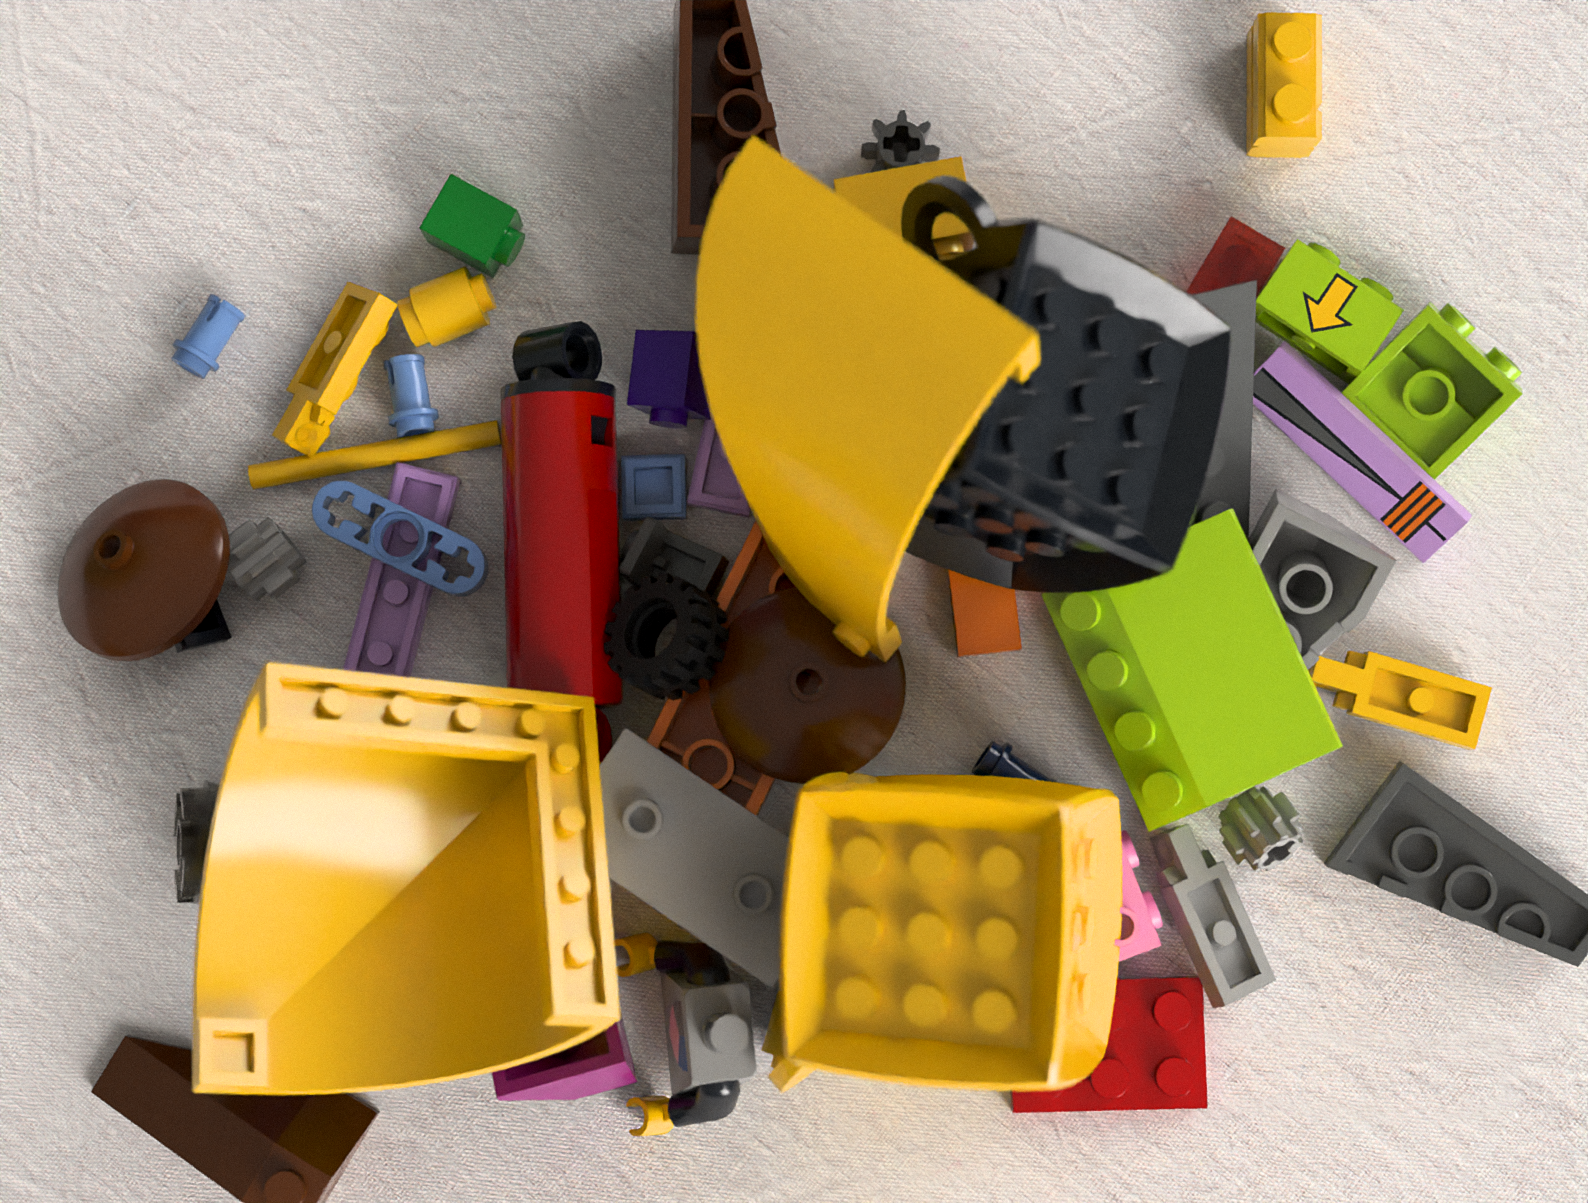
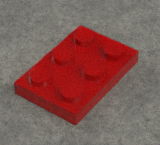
(1150, 1057)

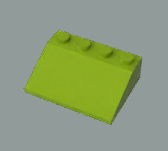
(1195, 676)

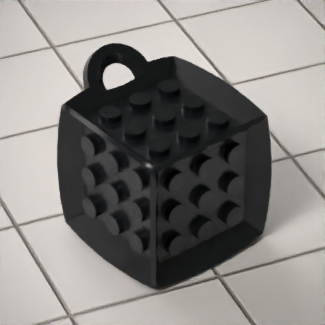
(1107, 441)

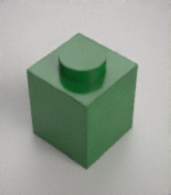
(474, 227)

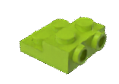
(1435, 388)

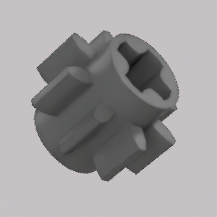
(899, 132)

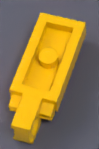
(333, 366)
(1405, 696)

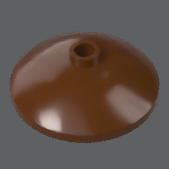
(143, 570)
(793, 732)

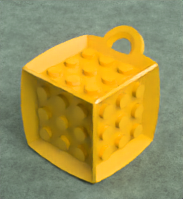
(949, 930)

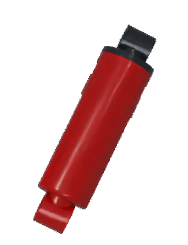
(561, 518)

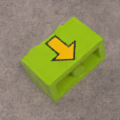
(1326, 310)

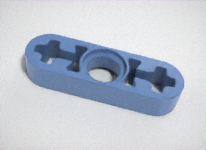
(366, 503)

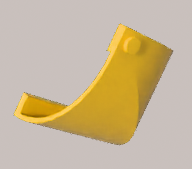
(838, 380)
(400, 886)

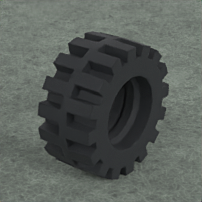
(690, 650)

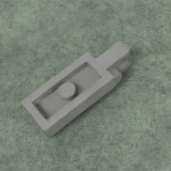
(1210, 918)

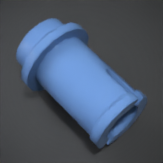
(207, 337)
(409, 395)

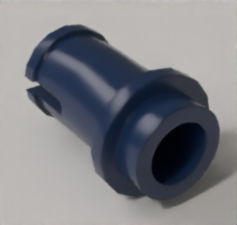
(999, 761)

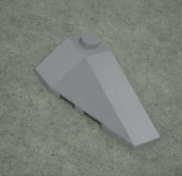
(1317, 572)

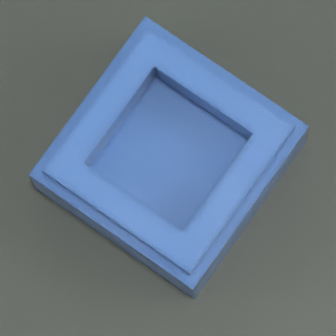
(653, 487)

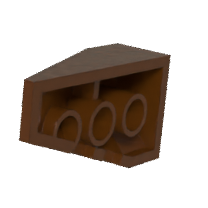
(245, 1143)

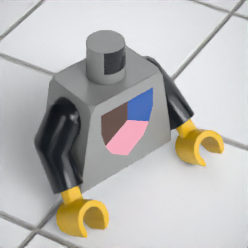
(705, 1031)

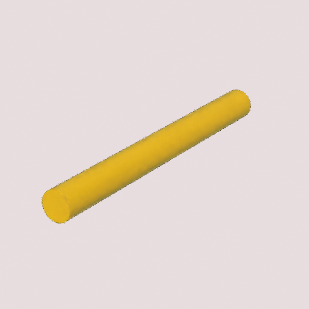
(375, 454)

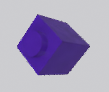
(668, 378)

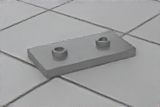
(694, 854)

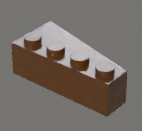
(715, 108)

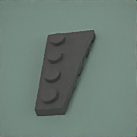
(1230, 467)
(1450, 859)

